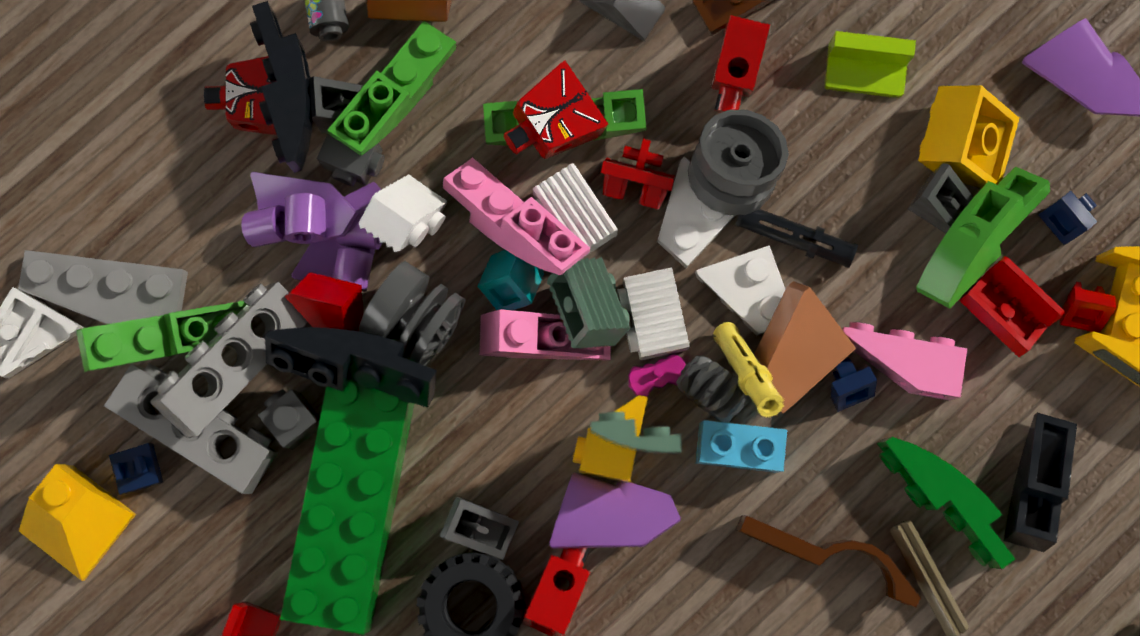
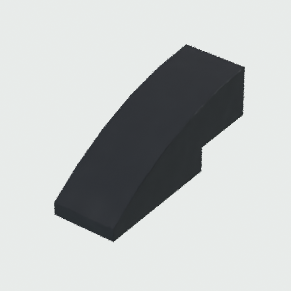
(1041, 483)

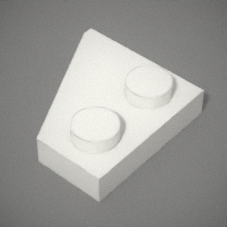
(688, 222)
(747, 286)
(29, 331)

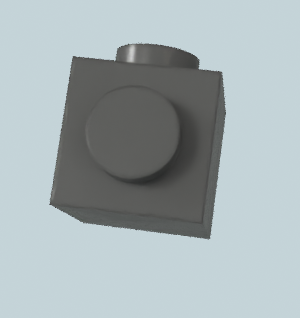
(347, 164)
(289, 418)

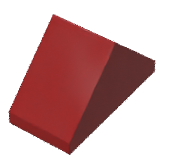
(328, 302)

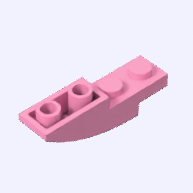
(514, 225)

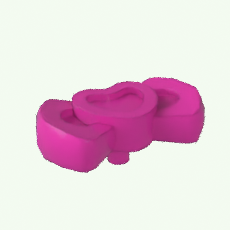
(656, 375)

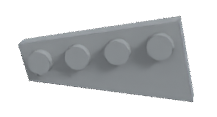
(103, 288)

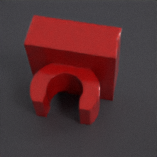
(1087, 308)

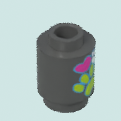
(327, 18)

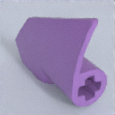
(1088, 71)
(295, 211)
(347, 256)
(611, 515)

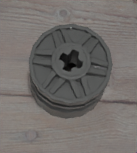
(418, 319)

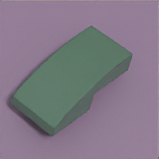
(622, 432)

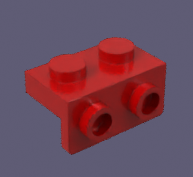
(1011, 306)

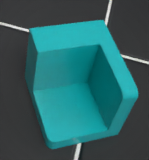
(509, 281)

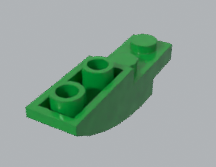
(939, 484)

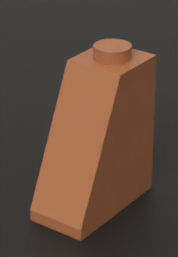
(801, 344)

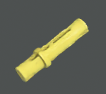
(753, 378)

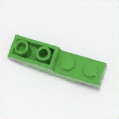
(394, 91)
(976, 235)
(151, 336)

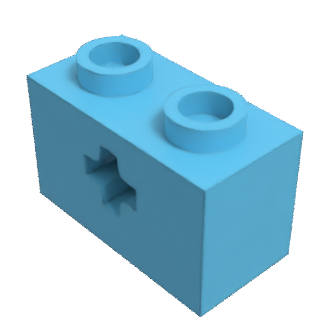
(741, 446)

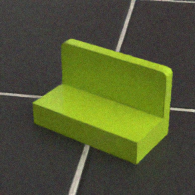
(868, 64)

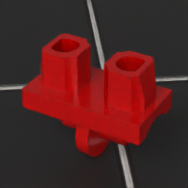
(619, 173)

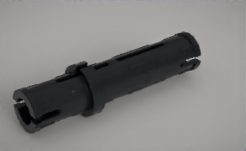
(842, 252)

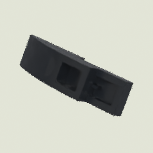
(288, 94)
(339, 355)

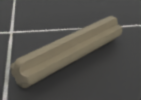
(929, 578)

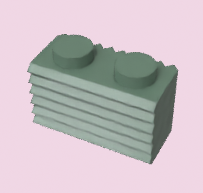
(589, 304)

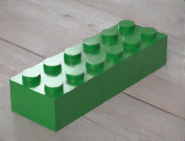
(347, 509)

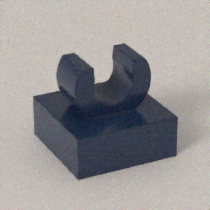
(1069, 216)
(851, 386)
(136, 468)

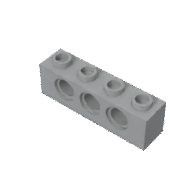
(175, 392)
(241, 471)

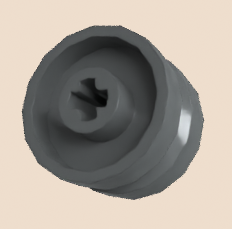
(737, 162)

